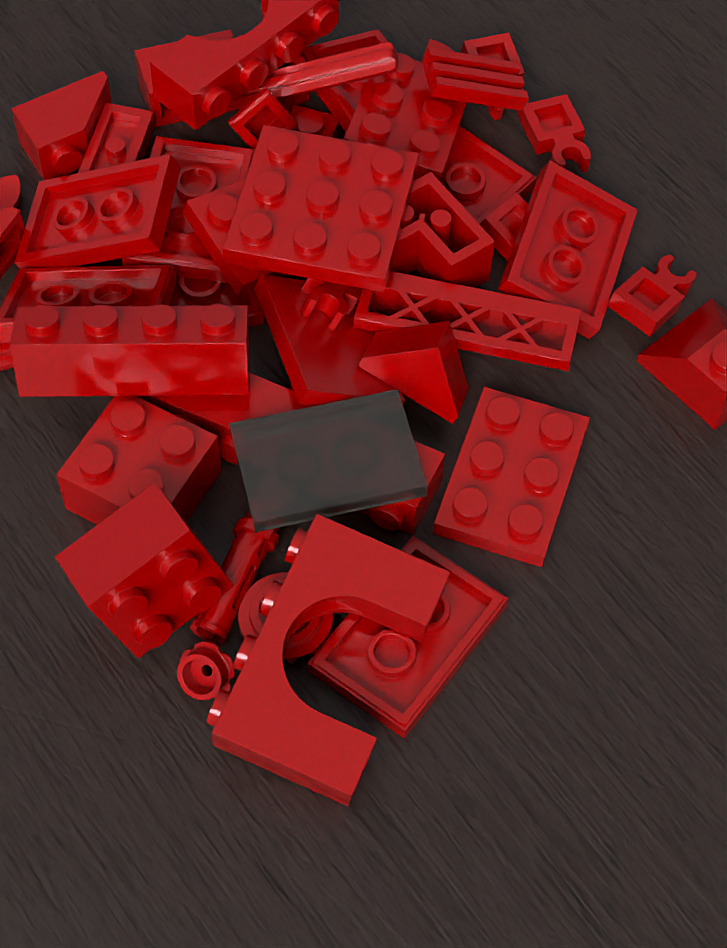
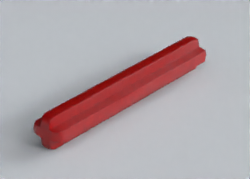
(325, 73)

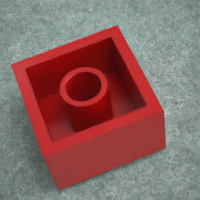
(130, 451)
(144, 571)

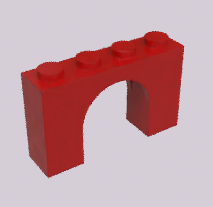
(329, 574)

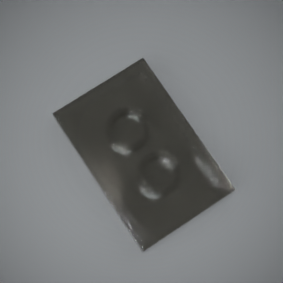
(327, 460)

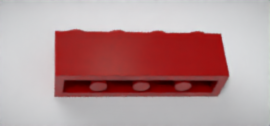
(131, 350)

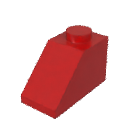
(61, 124)

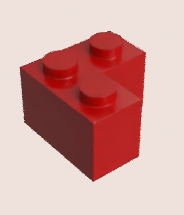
(442, 238)

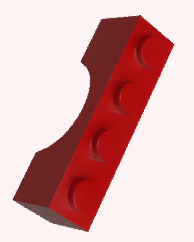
(205, 76)

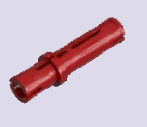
(241, 567)

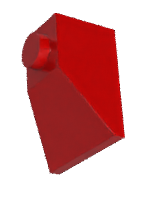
(694, 362)

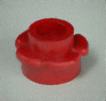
(194, 677)

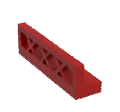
(479, 318)

